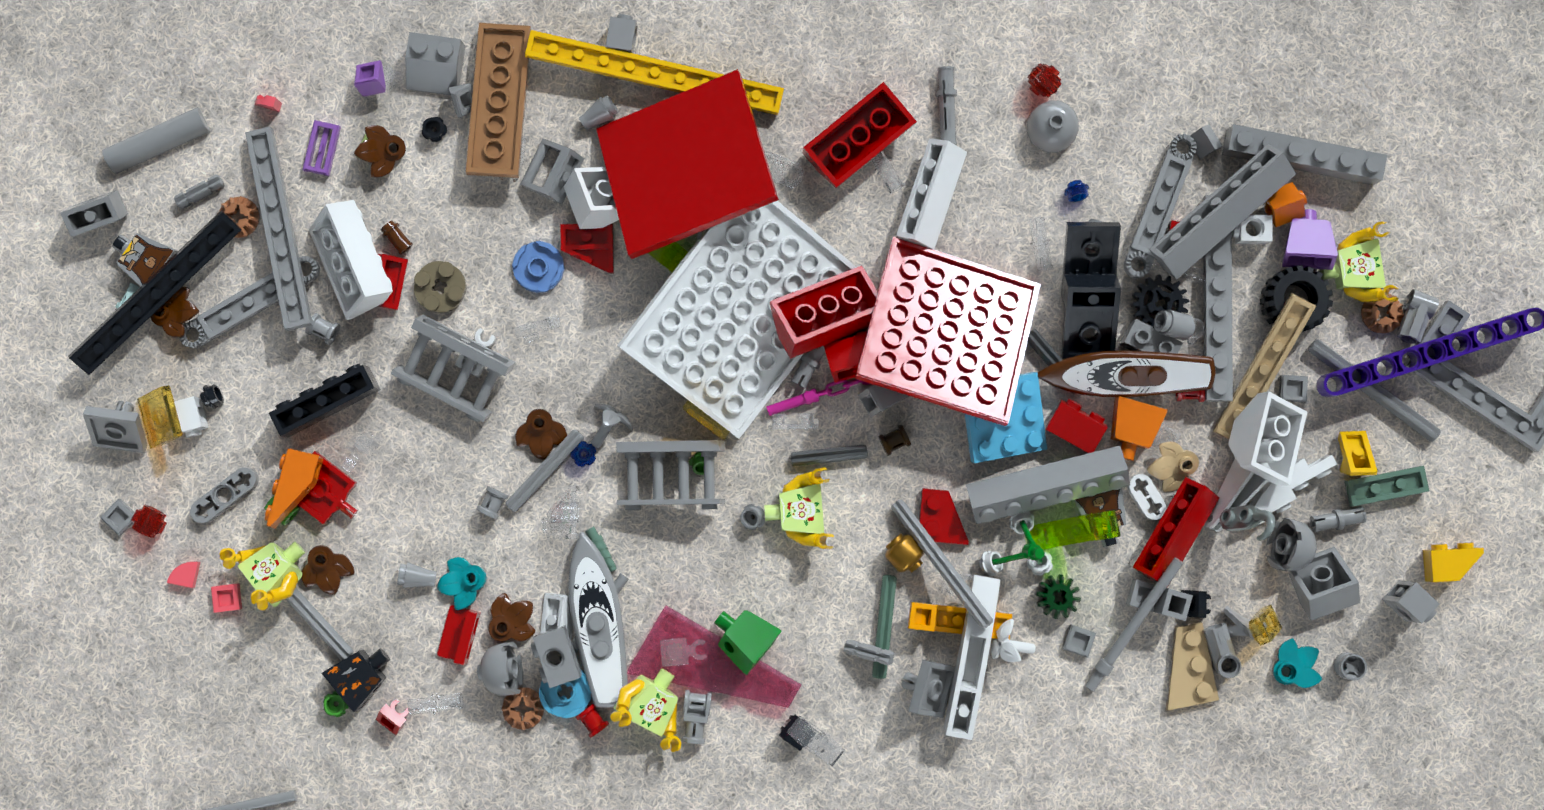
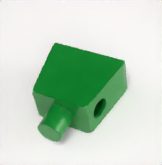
(746, 638)

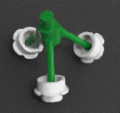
(1037, 561)

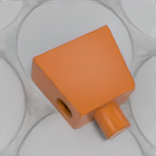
(1135, 425)

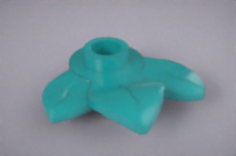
(458, 582)
(1300, 664)

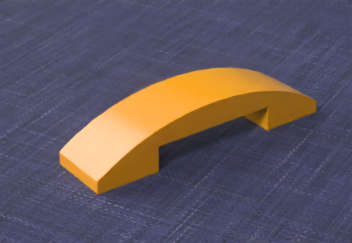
(945, 618)

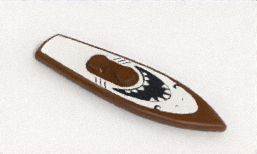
(1131, 373)

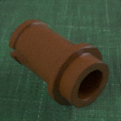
(396, 237)

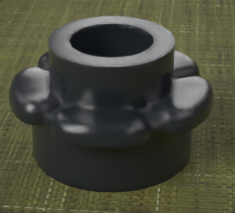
(427, 127)
(211, 396)

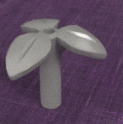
(609, 419)

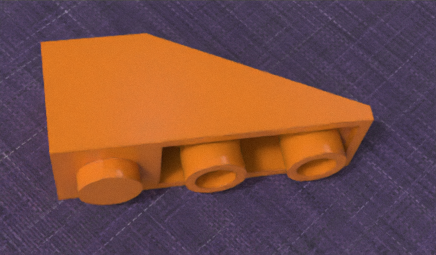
(297, 479)

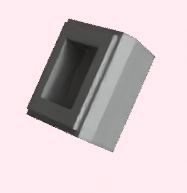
(461, 99)
(1205, 141)

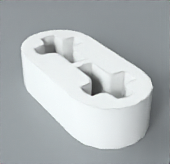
(1151, 492)

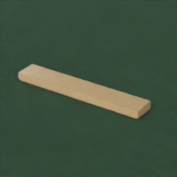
(1267, 360)

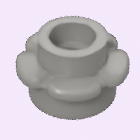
(747, 520)

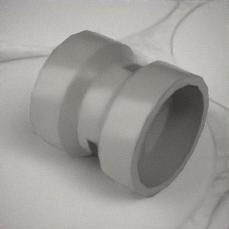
(1355, 666)

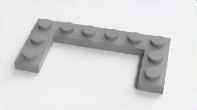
(1522, 426)

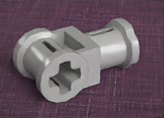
(696, 714)

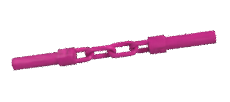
(811, 396)

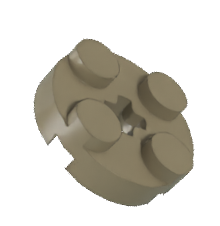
(433, 300)

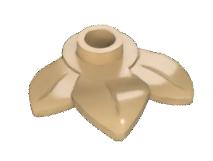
(1170, 464)

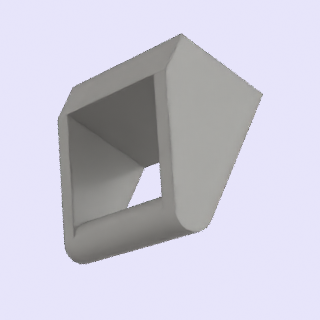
(562, 169)

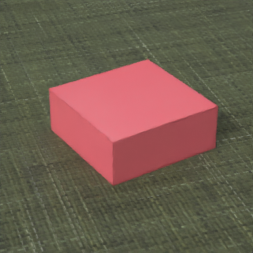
(226, 598)

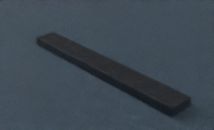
(154, 292)

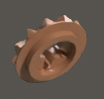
(247, 209)
(1384, 325)
(531, 717)

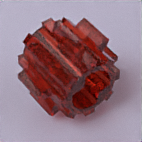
(1044, 80)
(148, 521)

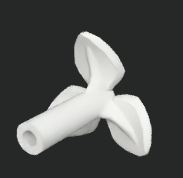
(1008, 648)

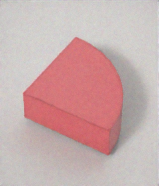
(268, 102)
(185, 574)

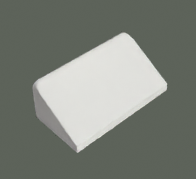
(556, 613)

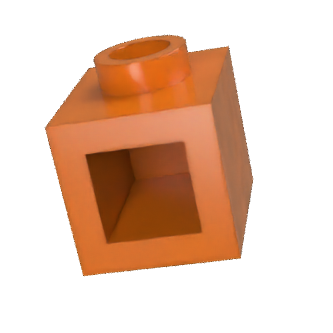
(1286, 205)

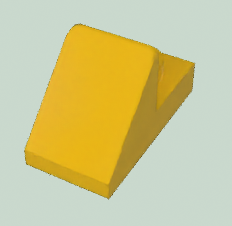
(1356, 454)

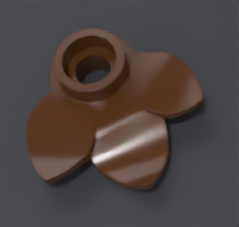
(377, 151)
(176, 312)
(540, 437)
(328, 573)
(513, 616)

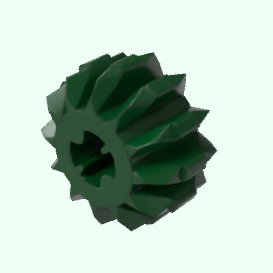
(1049, 597)

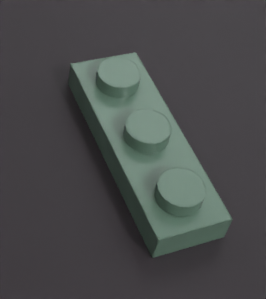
(1386, 486)

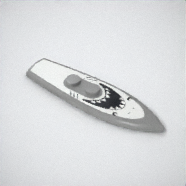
(597, 623)

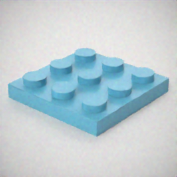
(1022, 434)

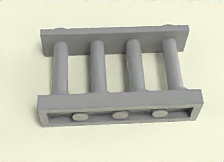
(473, 354)
(683, 451)

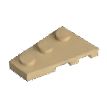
(1191, 669)

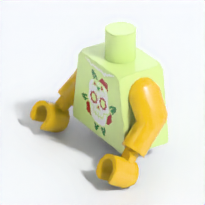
(1360, 267)
(802, 510)
(268, 570)
(650, 706)

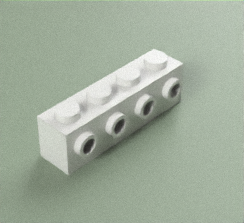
(931, 193)

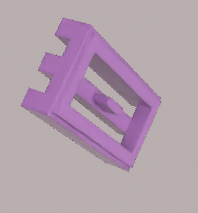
(331, 150)

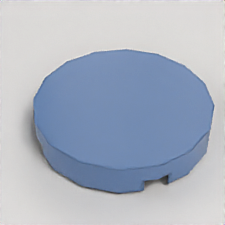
(543, 272)

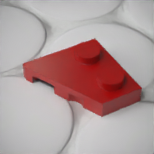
(589, 245)
(941, 517)

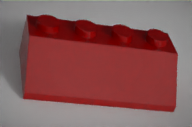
(858, 135)
(824, 311)

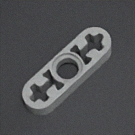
(213, 493)

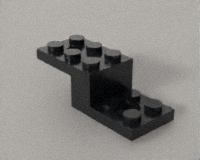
(1090, 288)

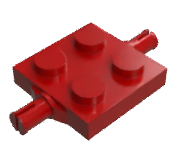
(329, 493)

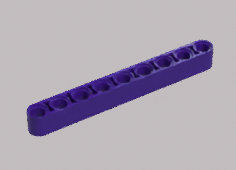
(1443, 351)

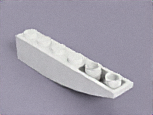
(971, 663)

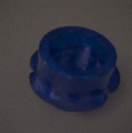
(1076, 191)
(584, 460)

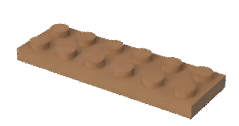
(498, 101)

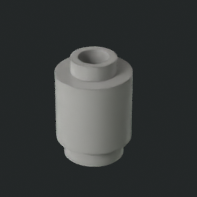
(1174, 324)

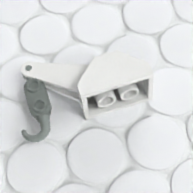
(1265, 449)

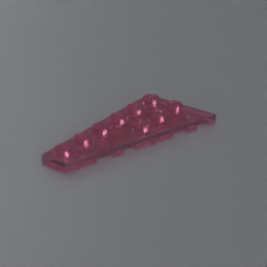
(716, 671)

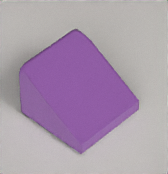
(370, 78)

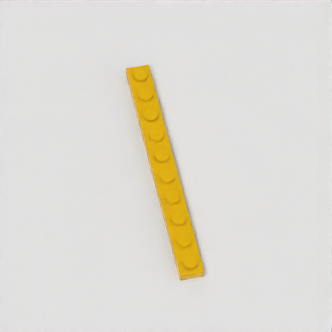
(639, 68)

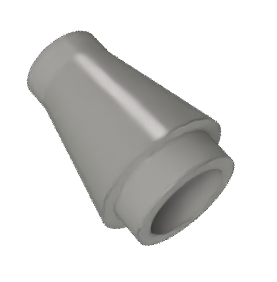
(599, 112)
(415, 576)

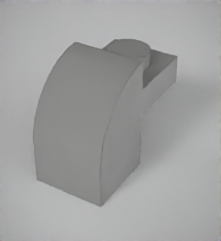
(1171, 602)

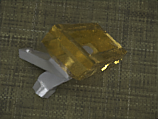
(1261, 627)

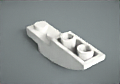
(1278, 498)

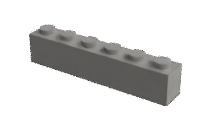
(1308, 154)
(1222, 211)
(1048, 484)

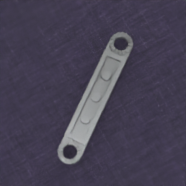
(1160, 205)
(239, 307)

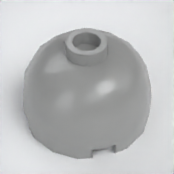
(1053, 126)
(1291, 545)
(501, 669)

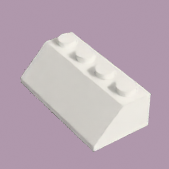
(350, 258)

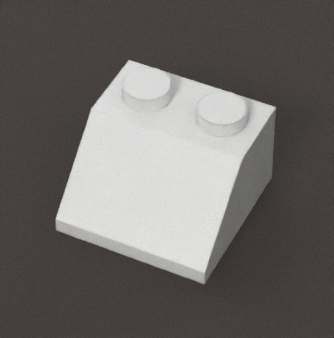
(591, 197)

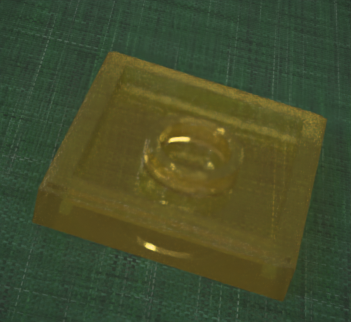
(159, 417)
(706, 421)

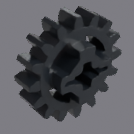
(1155, 293)

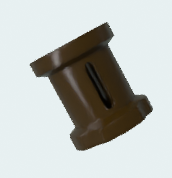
(894, 440)

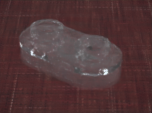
(780, 166)
(804, 422)

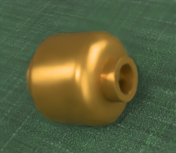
(904, 553)

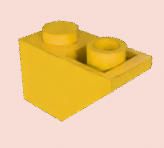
(1449, 564)

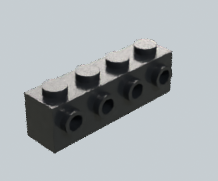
(324, 401)

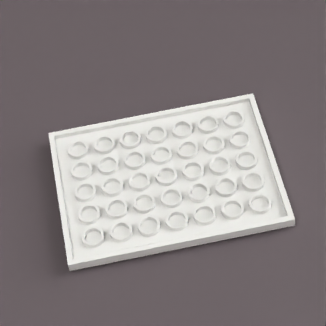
(713, 319)

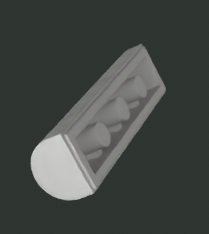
(156, 140)

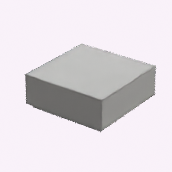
(1293, 388)
(118, 517)
(1079, 641)

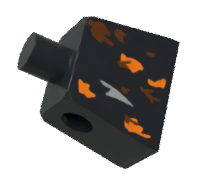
(357, 677)

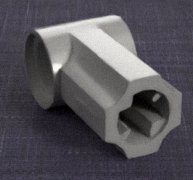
(1418, 312)
(1220, 648)

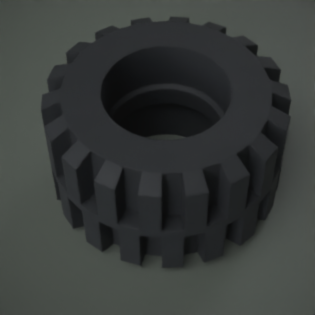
(1305, 279)

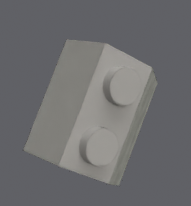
(433, 63)
(1325, 585)

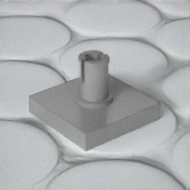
(116, 428)
(930, 688)

